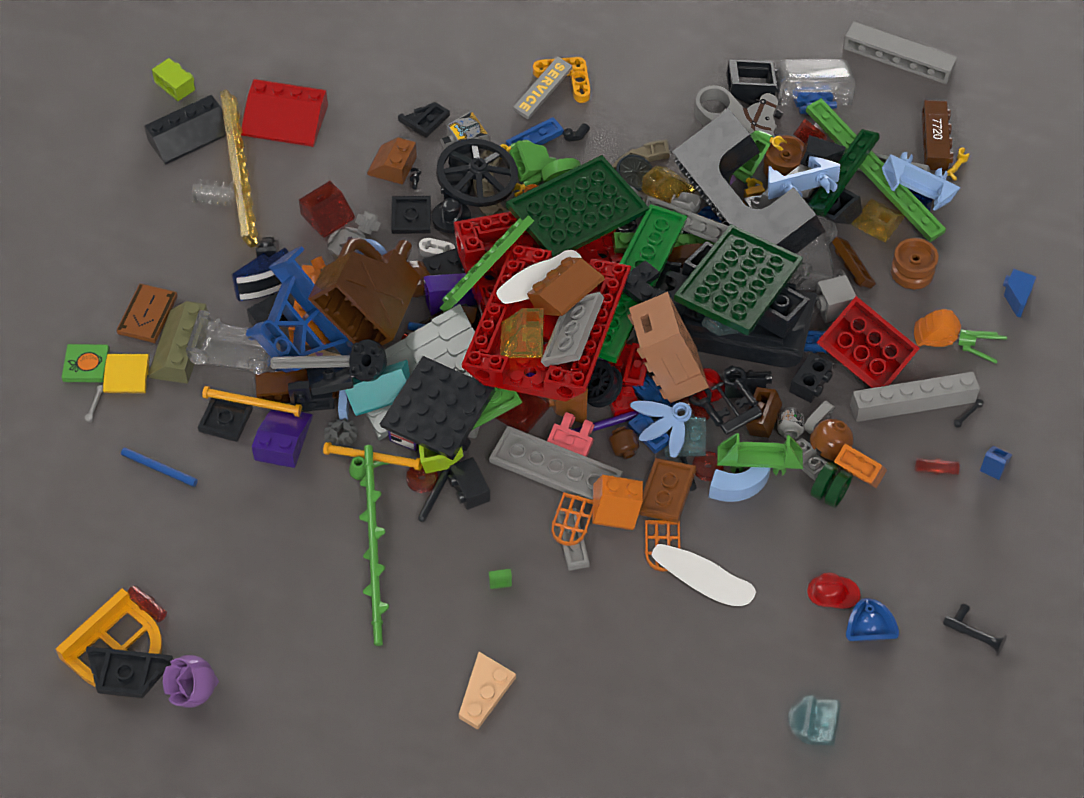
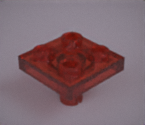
(525, 415)

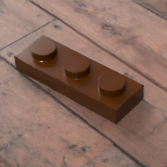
(853, 263)

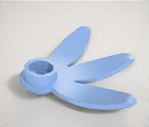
(670, 420)

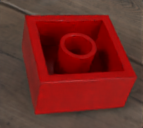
(623, 401)

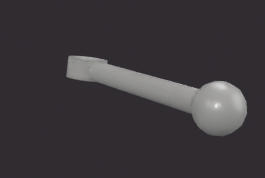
(88, 417)

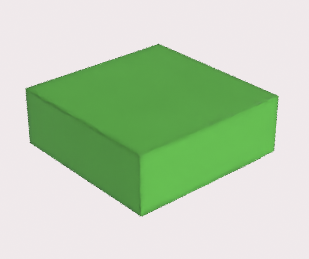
(500, 578)

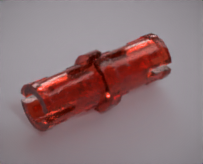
(937, 466)
(147, 603)

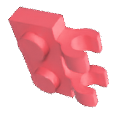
(570, 439)

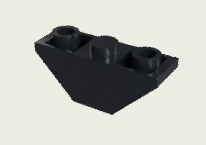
(267, 246)

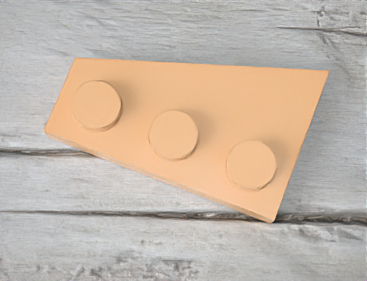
(485, 689)

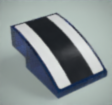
(256, 278)

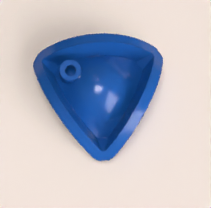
(871, 622)

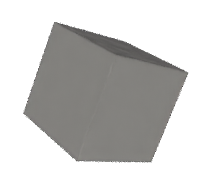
(833, 297)

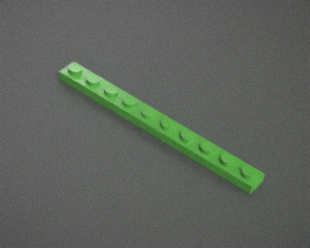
(872, 168)

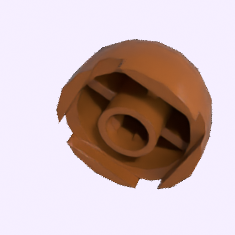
(830, 437)

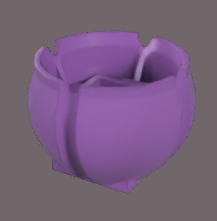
(189, 681)

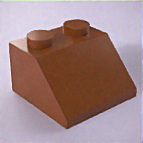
(394, 160)

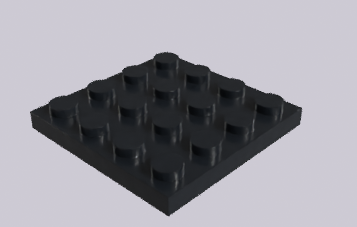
(437, 407)

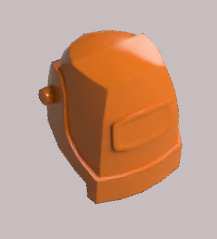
(937, 329)

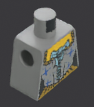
(464, 128)

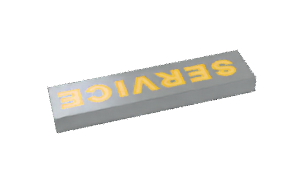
(542, 88)

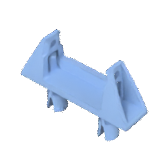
(824, 175)
(932, 186)

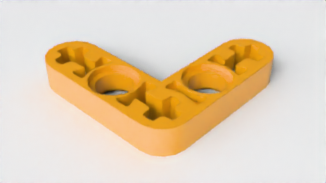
(576, 72)

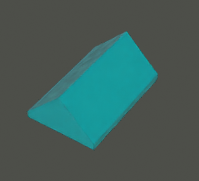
(380, 392)

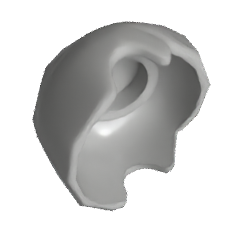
(687, 201)

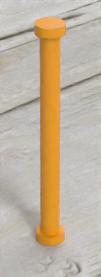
(296, 410)
(415, 463)

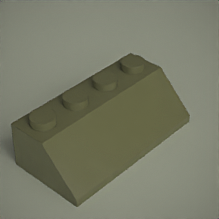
(171, 357)

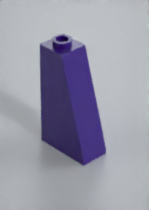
(439, 285)

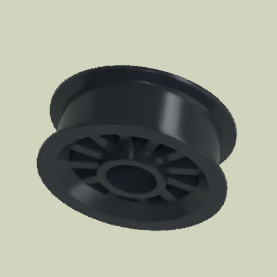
(604, 384)

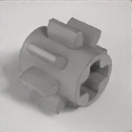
(367, 222)

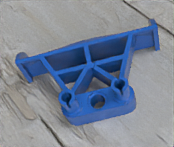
(299, 285)

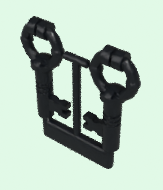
(740, 419)

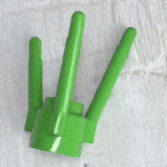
(969, 338)

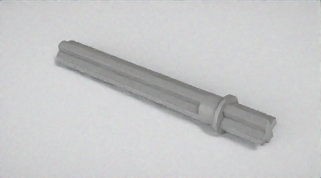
(310, 362)

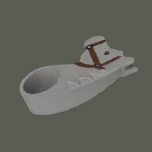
(756, 117)

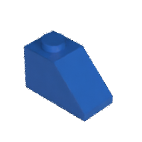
(1018, 290)

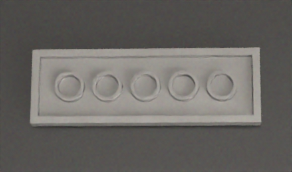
(549, 463)

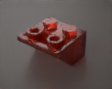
(326, 209)

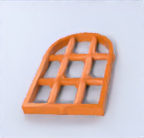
(567, 511)
(657, 538)

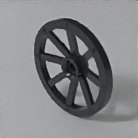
(477, 170)

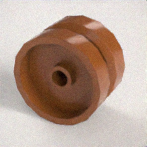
(784, 160)
(914, 263)

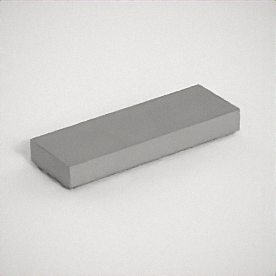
(575, 555)

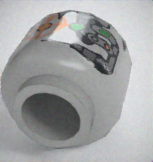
(790, 422)

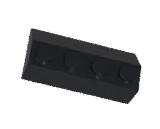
(186, 129)

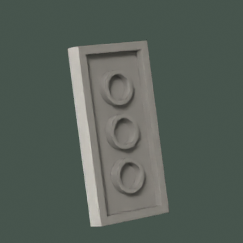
(572, 331)

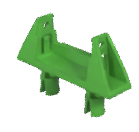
(760, 454)

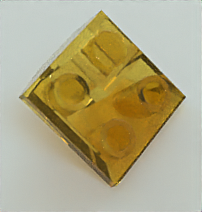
(664, 183)
(878, 220)
(523, 334)

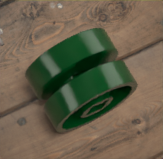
(831, 484)

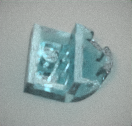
(815, 720)

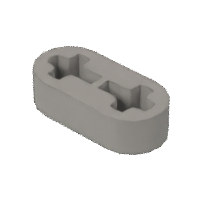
(822, 413)

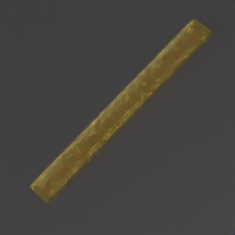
(239, 171)

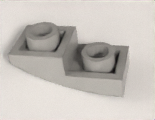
(811, 461)

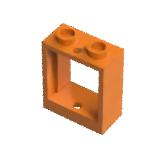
(860, 465)

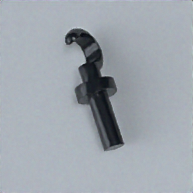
(414, 178)

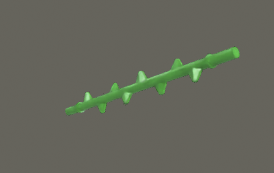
(371, 554)

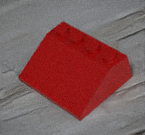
(284, 112)
(867, 345)

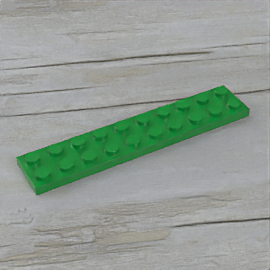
(650, 243)

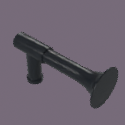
(956, 624)

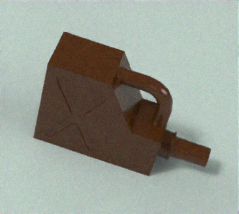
(366, 292)

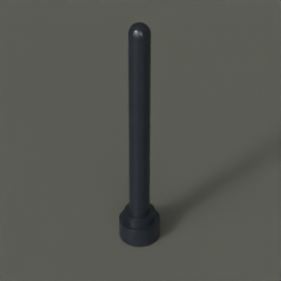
(437, 488)

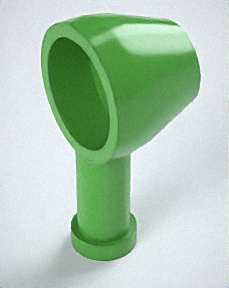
(358, 472)

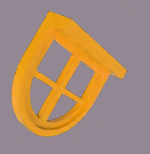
(98, 625)

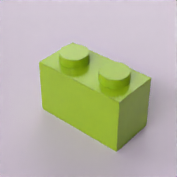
(173, 79)

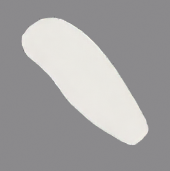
(521, 283)
(704, 576)

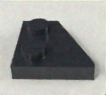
(425, 119)

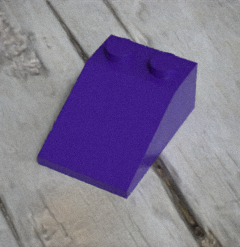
(281, 438)

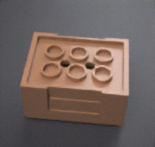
(667, 348)

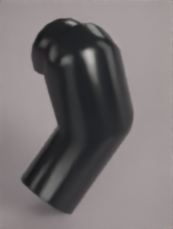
(570, 135)

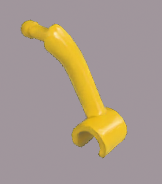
(961, 158)

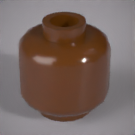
(624, 442)

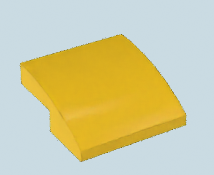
(126, 373)

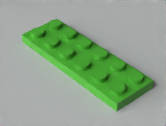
(485, 263)

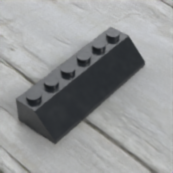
(781, 314)

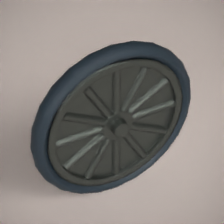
(632, 170)

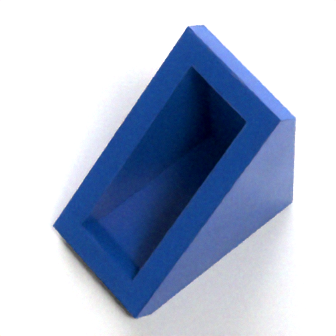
(995, 462)

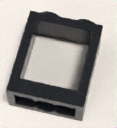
(751, 69)

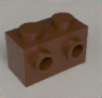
(770, 405)

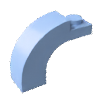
(738, 486)

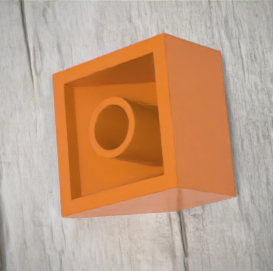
(616, 501)

